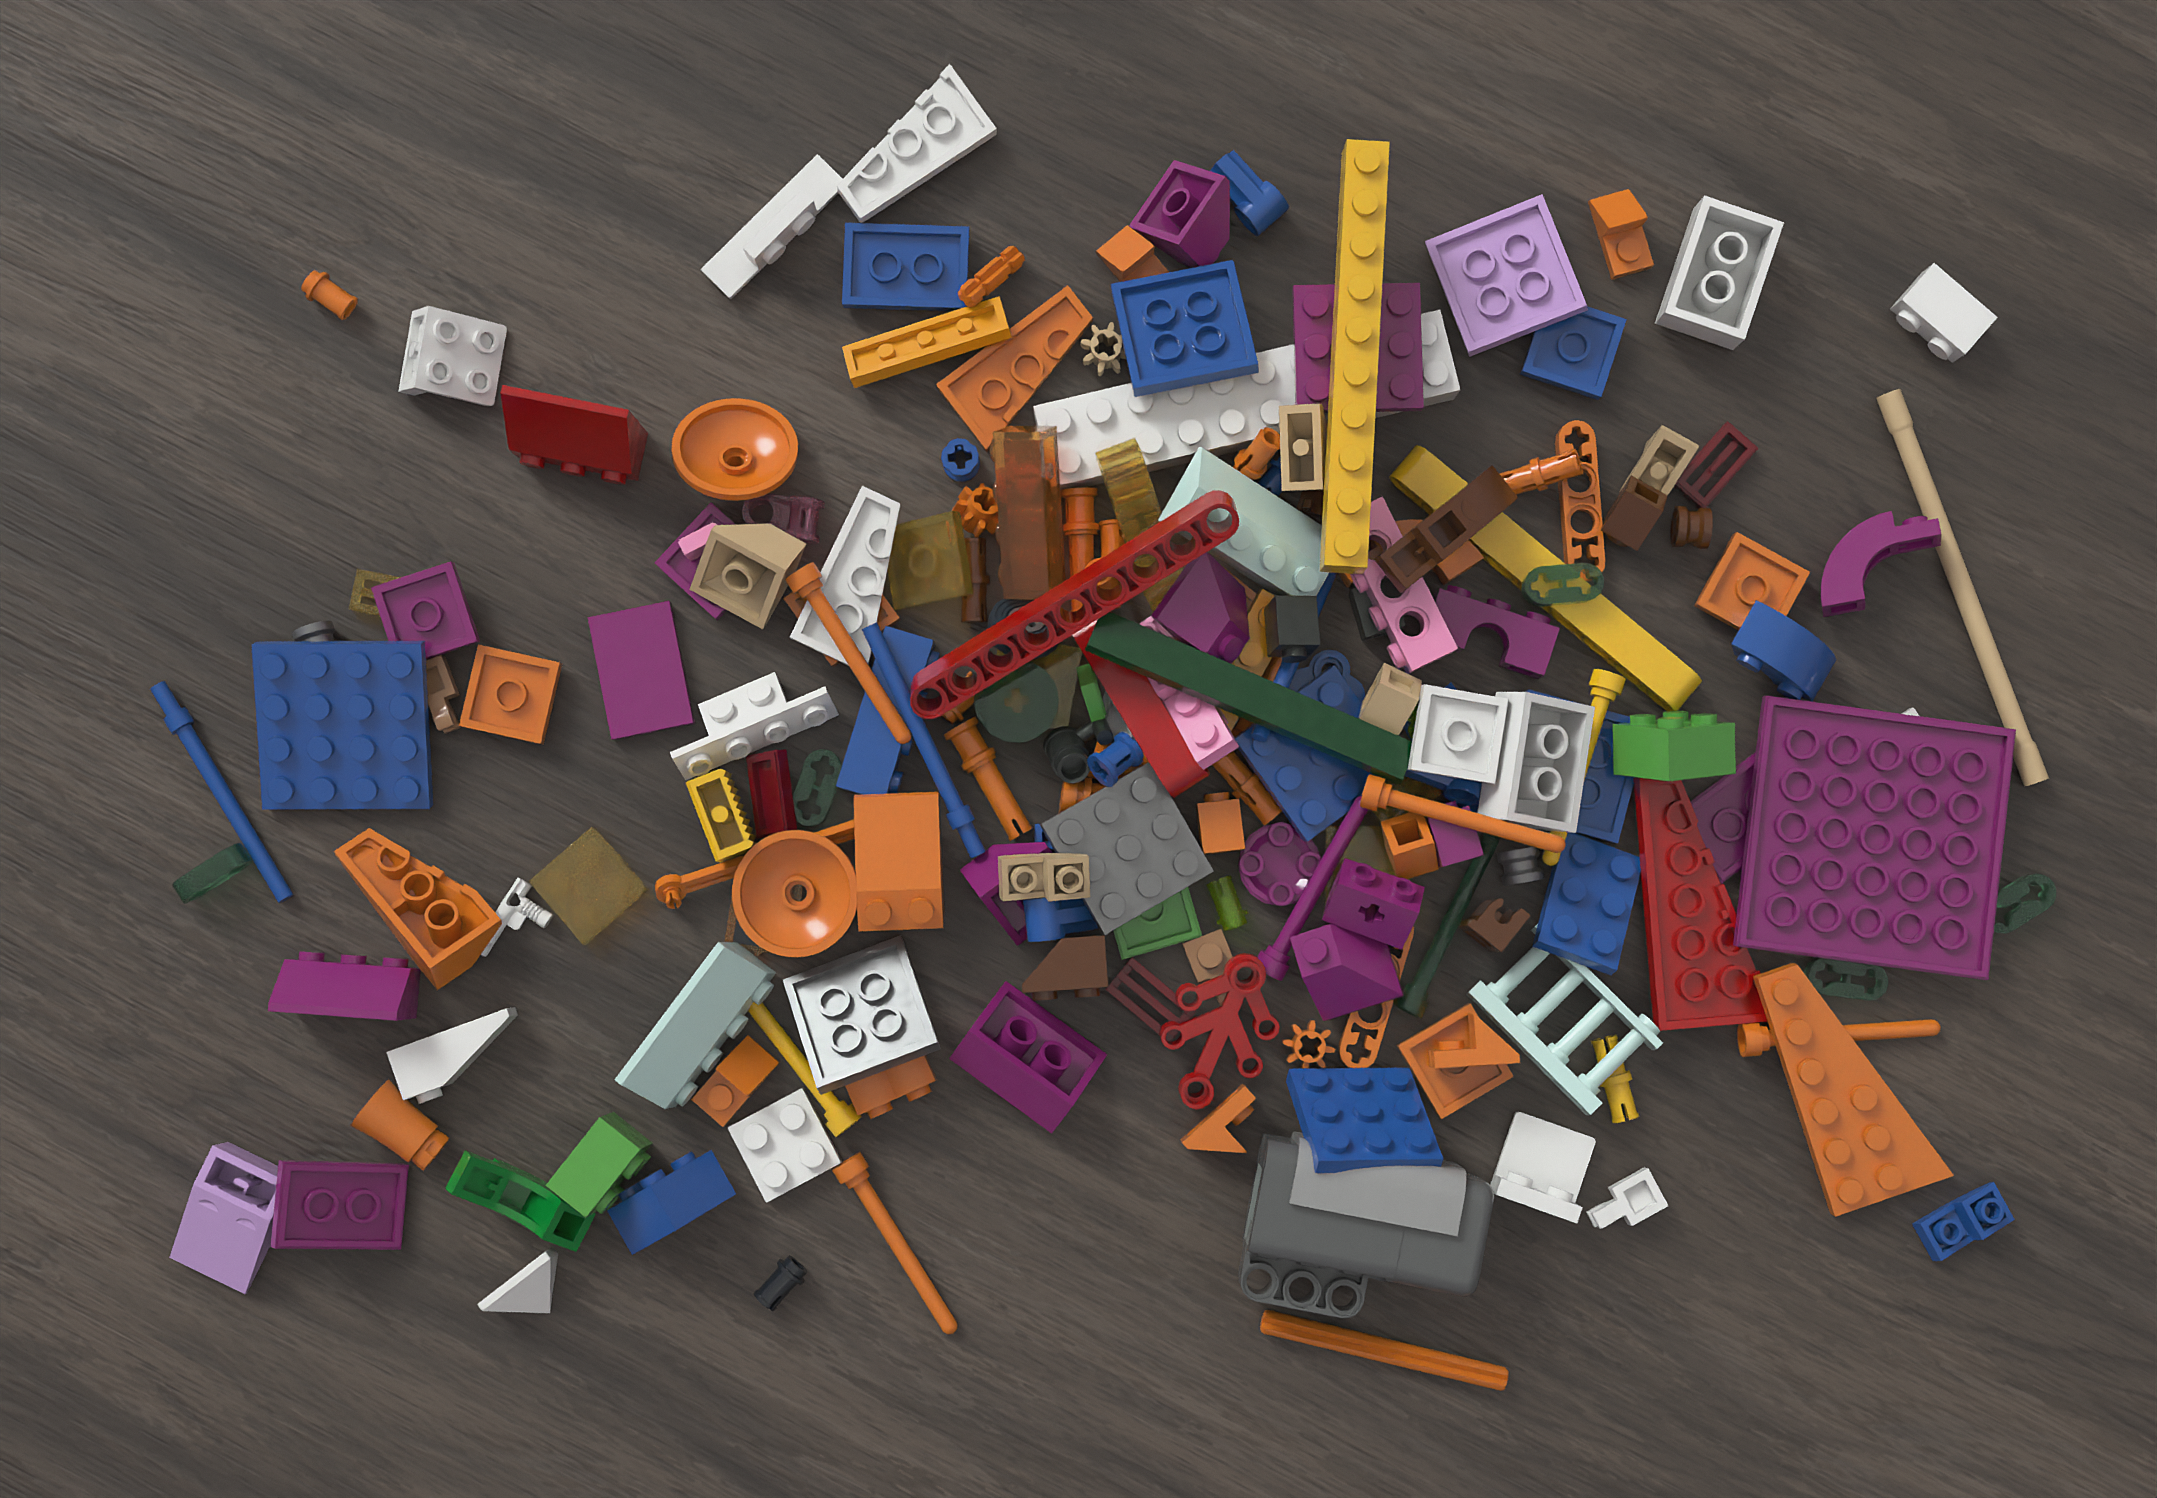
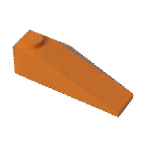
(429, 913)

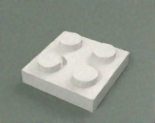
(1458, 734)
(784, 1144)

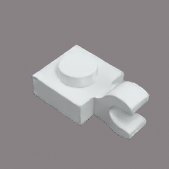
(1634, 1199)

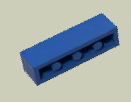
(872, 750)

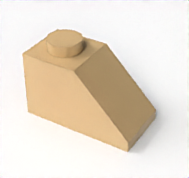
(1302, 446)

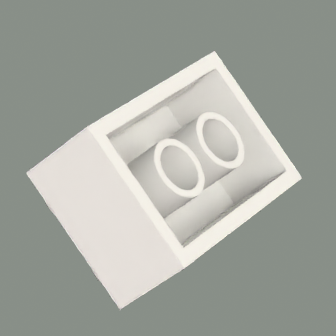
(1719, 273)
(1540, 763)

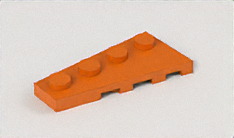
(1006, 374)

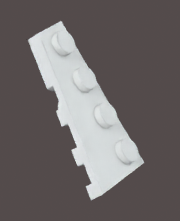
(928, 139)
(854, 575)

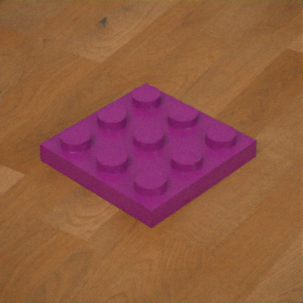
(1399, 346)

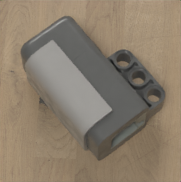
(1358, 1224)

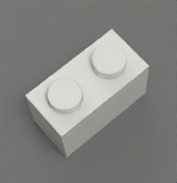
(1942, 314)

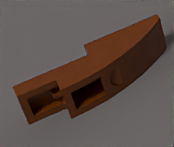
(1446, 529)

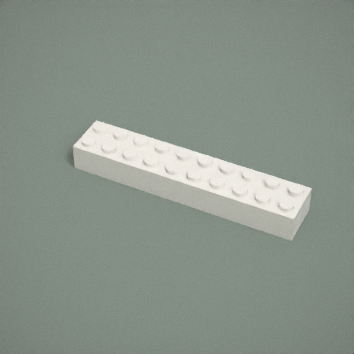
(1211, 415)

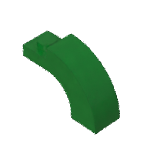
(519, 1198)

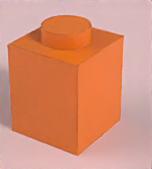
(1220, 824)
(1409, 845)

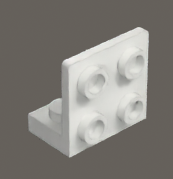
(452, 356)
(1543, 1166)

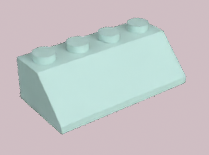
(1273, 539)
(697, 1026)

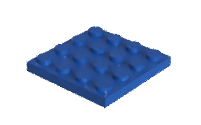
(343, 724)

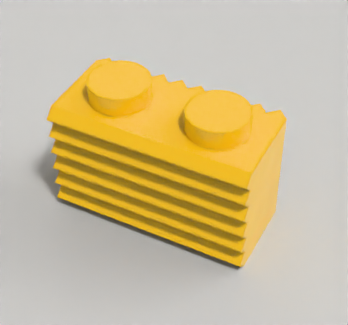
(721, 815)

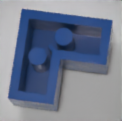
(671, 1201)

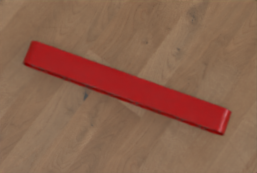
(1082, 587)

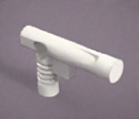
(516, 915)

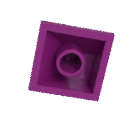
(1187, 215)
(1206, 609)
(984, 879)
(1345, 970)

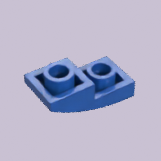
(1962, 1221)

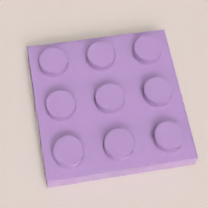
(1506, 275)

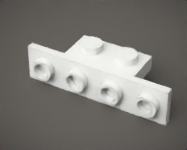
(773, 227)
(749, 721)

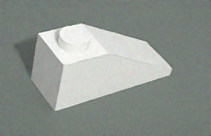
(441, 1058)

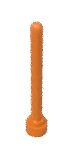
(808, 584)
(1381, 794)
(1755, 1039)
(855, 1176)

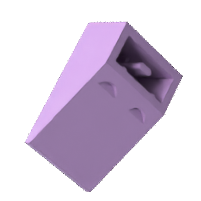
(228, 1217)

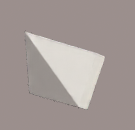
(528, 1289)

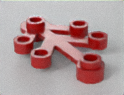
(1223, 1023)

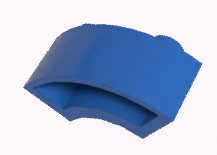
(1783, 652)

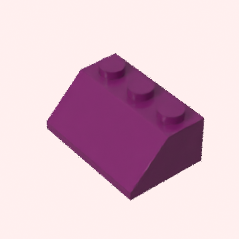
(347, 987)
(1028, 1057)

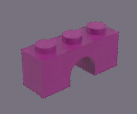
(1525, 640)

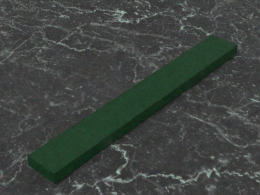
(1250, 696)

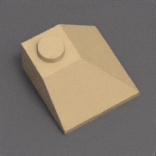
(747, 569)

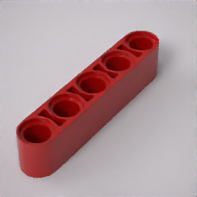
(1147, 720)

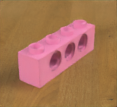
(1434, 636)

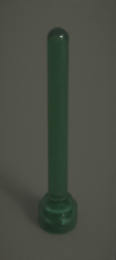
(1415, 995)

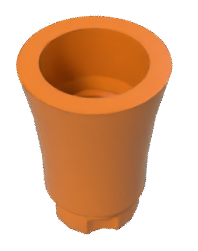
(400, 1126)

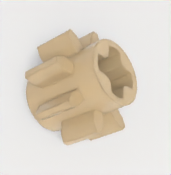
(1102, 360)

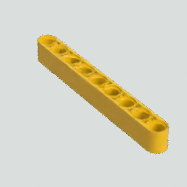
(1595, 623)

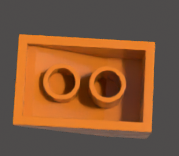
(898, 861)

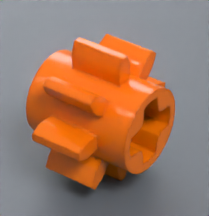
(977, 510)
(1320, 1047)

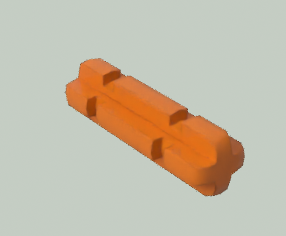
(991, 276)

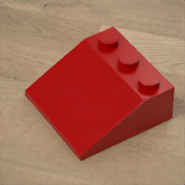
(573, 435)

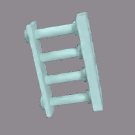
(1554, 1057)

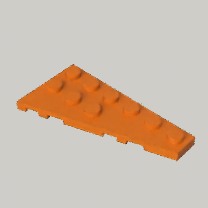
(1850, 1117)

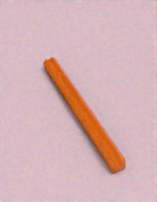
(1384, 1350)

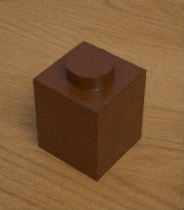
(1633, 513)

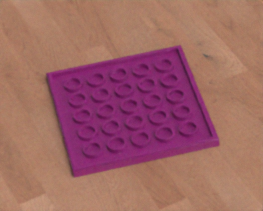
(1874, 837)

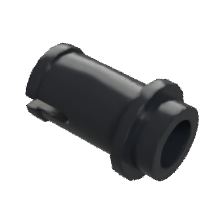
(781, 1282)

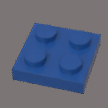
(1575, 352)

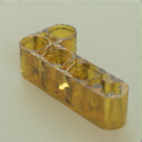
(1133, 503)

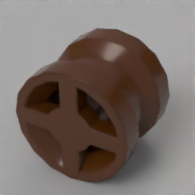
(1691, 527)

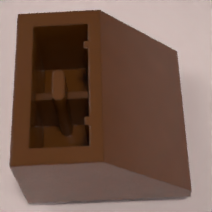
(1070, 965)

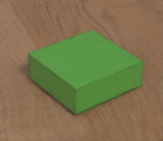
(1091, 692)

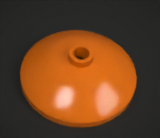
(732, 435)
(765, 897)

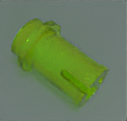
(1227, 905)

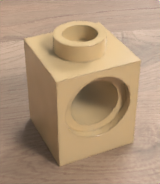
(1390, 699)

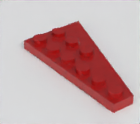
(1688, 919)

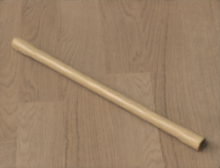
(1901, 427)

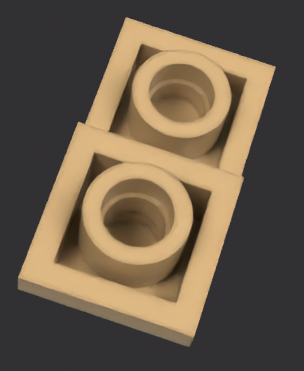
(1044, 875)

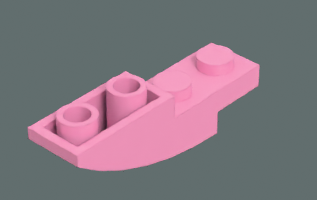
(1198, 721)

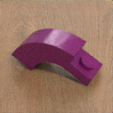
(1863, 549)

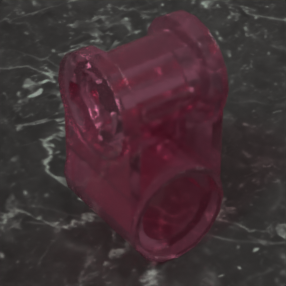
(789, 514)

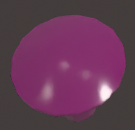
(1277, 864)

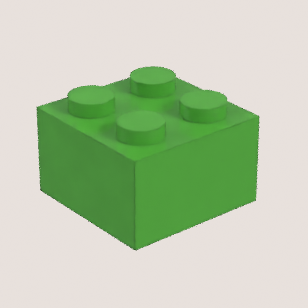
(1674, 746)
(600, 1164)

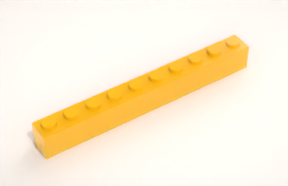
(1354, 357)

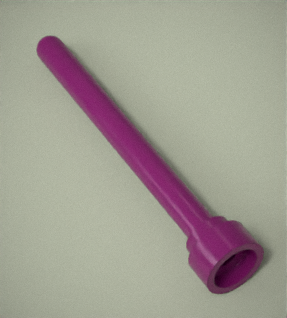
(1276, 956)

